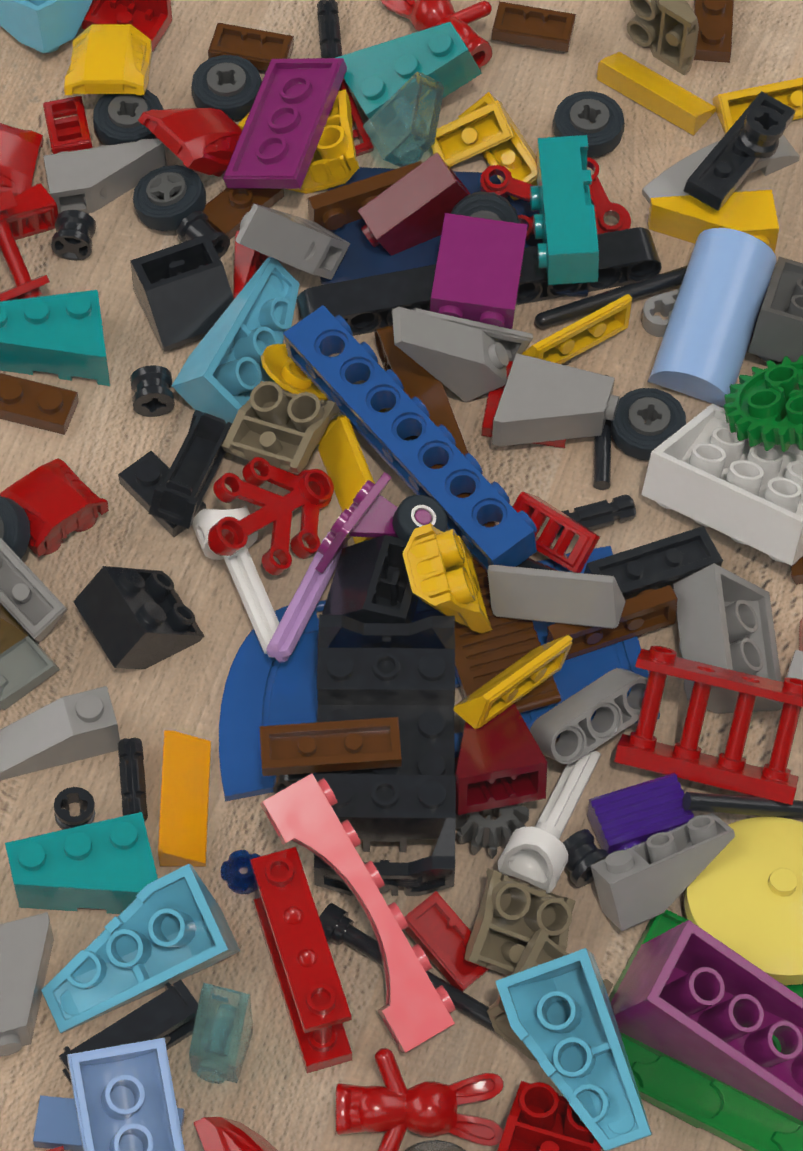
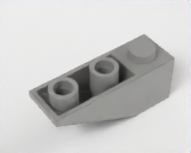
(99, 175)
(292, 240)
(653, 874)

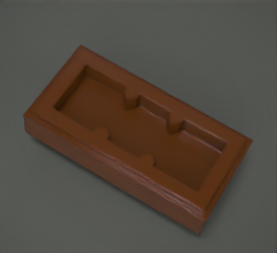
(533, 26)
(250, 44)
(232, 204)

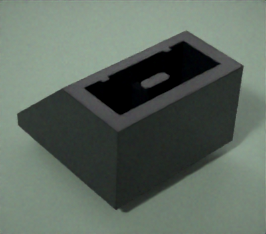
(182, 290)
(372, 583)
(137, 616)

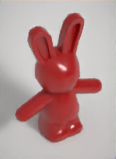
(432, 13)
(422, 1109)

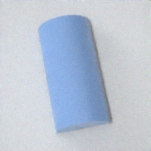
(714, 315)
(126, 1098)

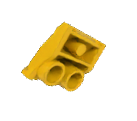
(109, 61)
(335, 154)
(445, 576)

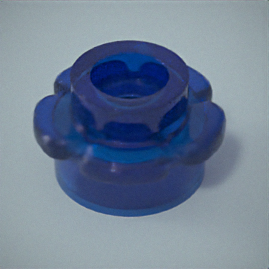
(235, 880)

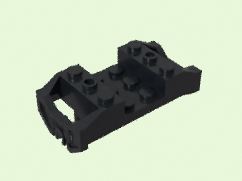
(409, 676)

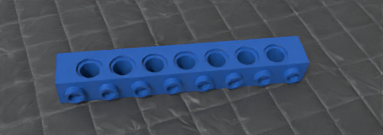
(322, 335)

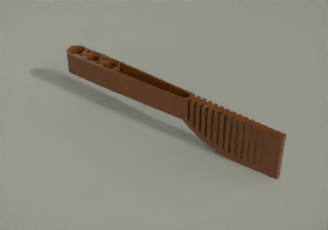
(477, 655)

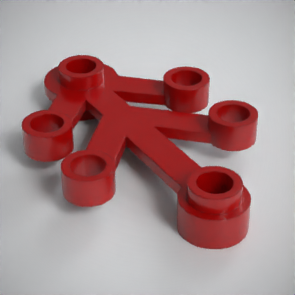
(521, 190)
(308, 489)

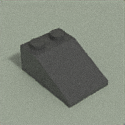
(781, 315)

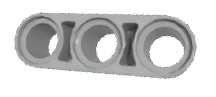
(573, 716)

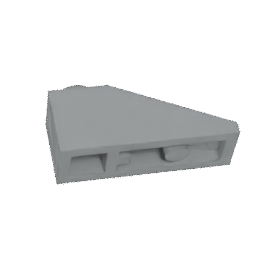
(451, 352)
(60, 734)

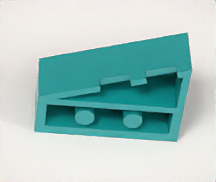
(384, 68)
(565, 211)
(54, 336)
(83, 866)

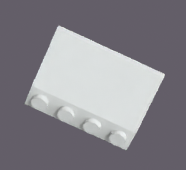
(730, 485)

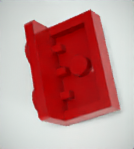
(147, 16)

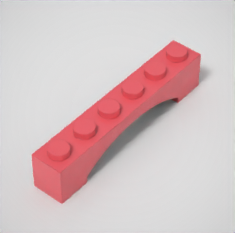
(412, 1004)

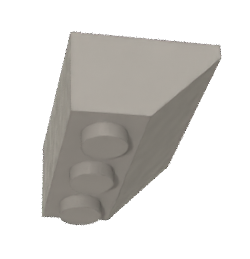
(729, 627)

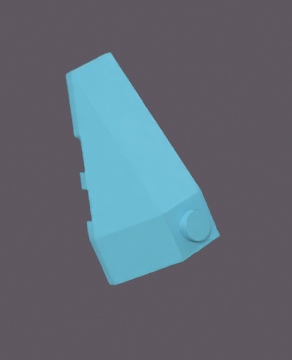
(43, 23)
(228, 358)
(156, 940)
(574, 1036)

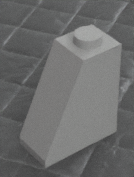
(552, 403)
(23, 970)

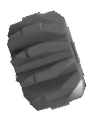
(490, 832)

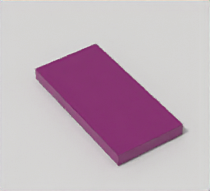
(285, 123)

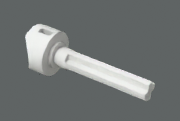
(242, 572)
(536, 851)

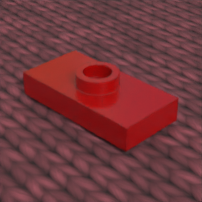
(443, 940)

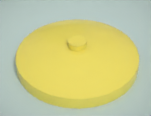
(755, 896)

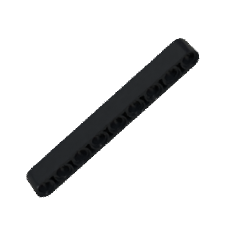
(369, 301)

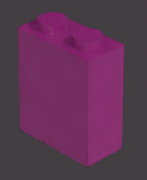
(479, 269)

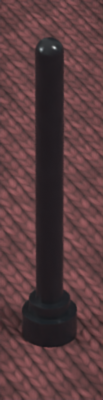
(593, 303)
(340, 929)

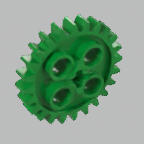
(768, 405)

